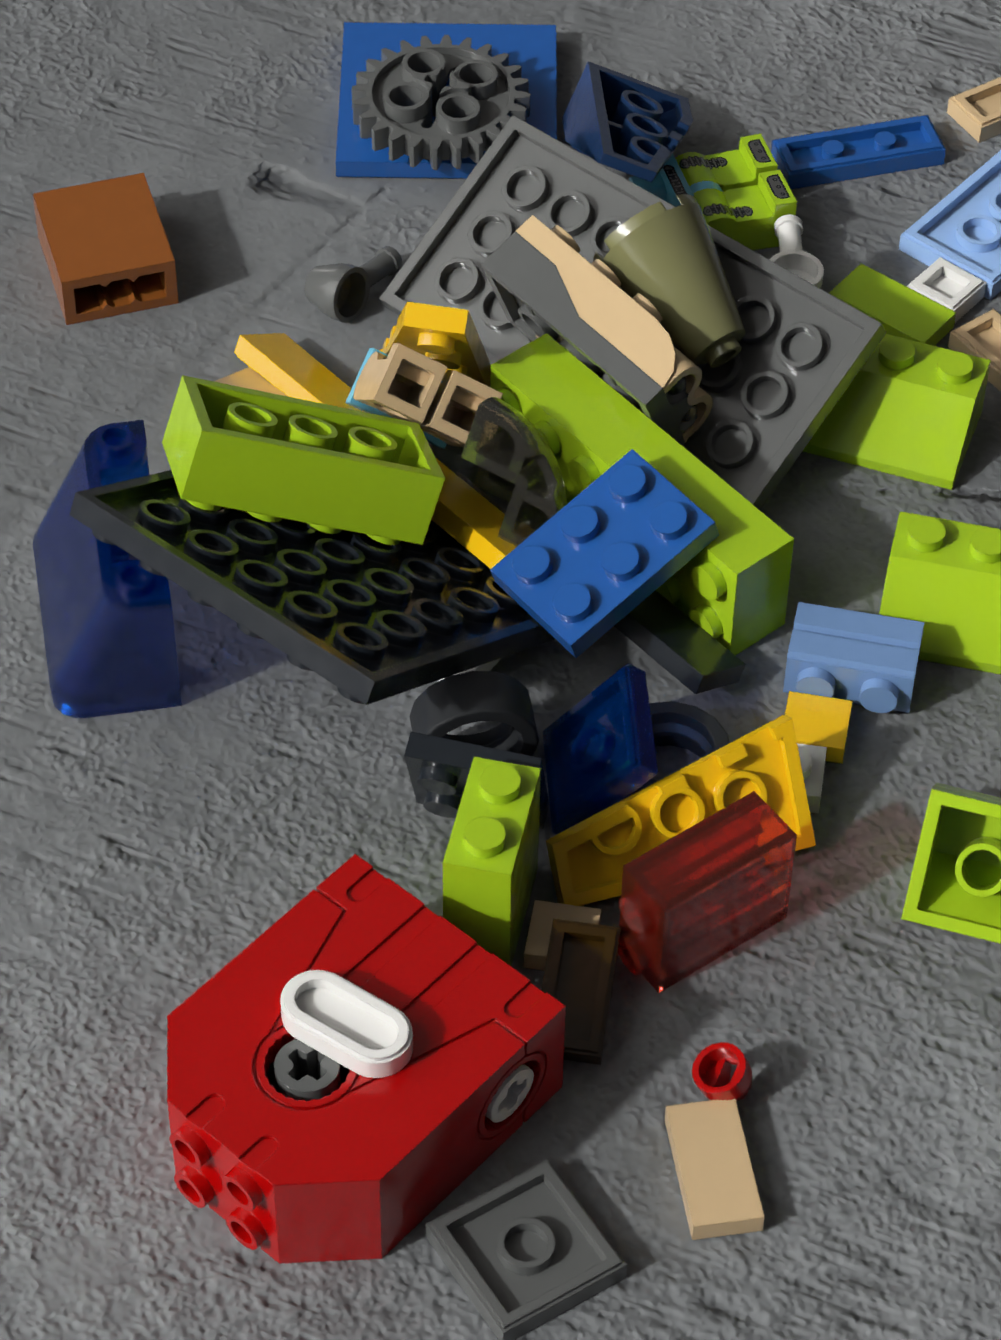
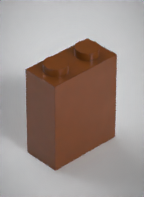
(105, 248)

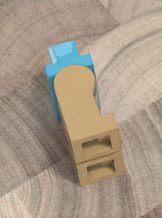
(412, 389)

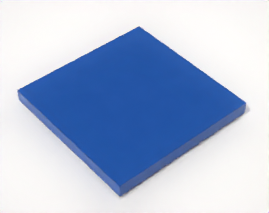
(527, 46)

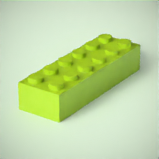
(737, 581)

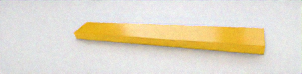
(299, 375)

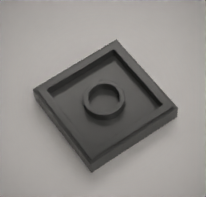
(526, 1251)

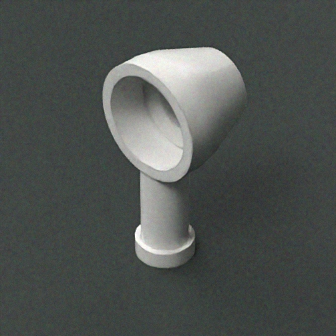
(791, 256)

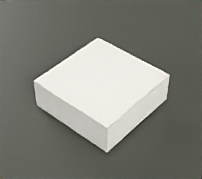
(950, 287)

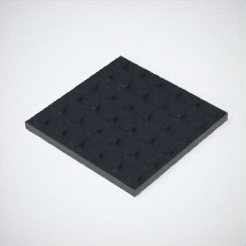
(334, 603)

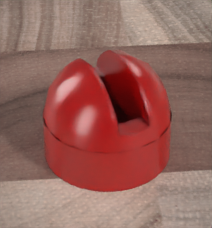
(713, 1070)

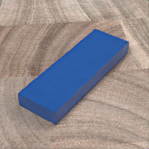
(858, 152)

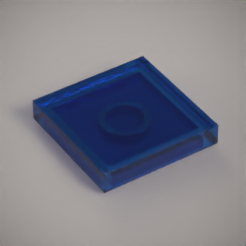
(600, 749)

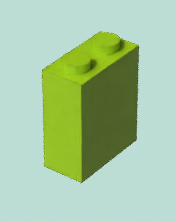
(493, 854)

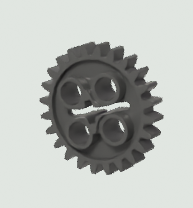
(407, 88)

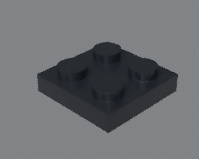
(441, 768)

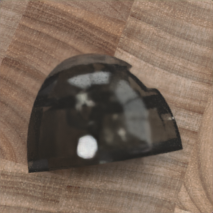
(516, 467)

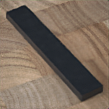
(664, 632)

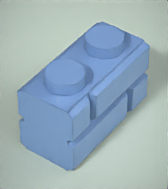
(854, 657)

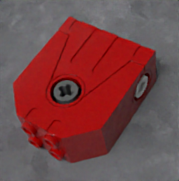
(338, 1160)

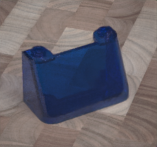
(100, 611)

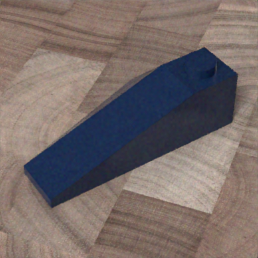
(625, 121)

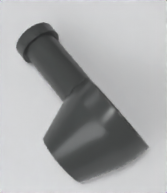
(344, 288)

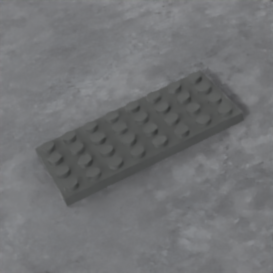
(797, 340)

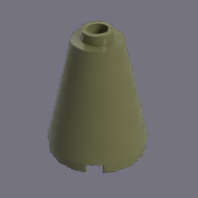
(678, 269)

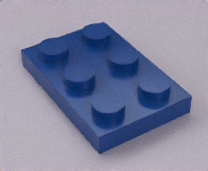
(604, 553)

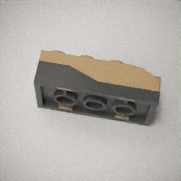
(580, 305)

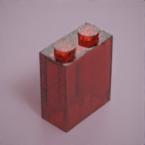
(705, 891)

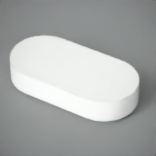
(346, 1023)

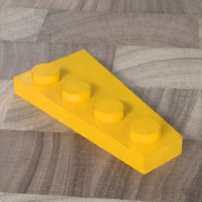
(444, 336)
(591, 854)

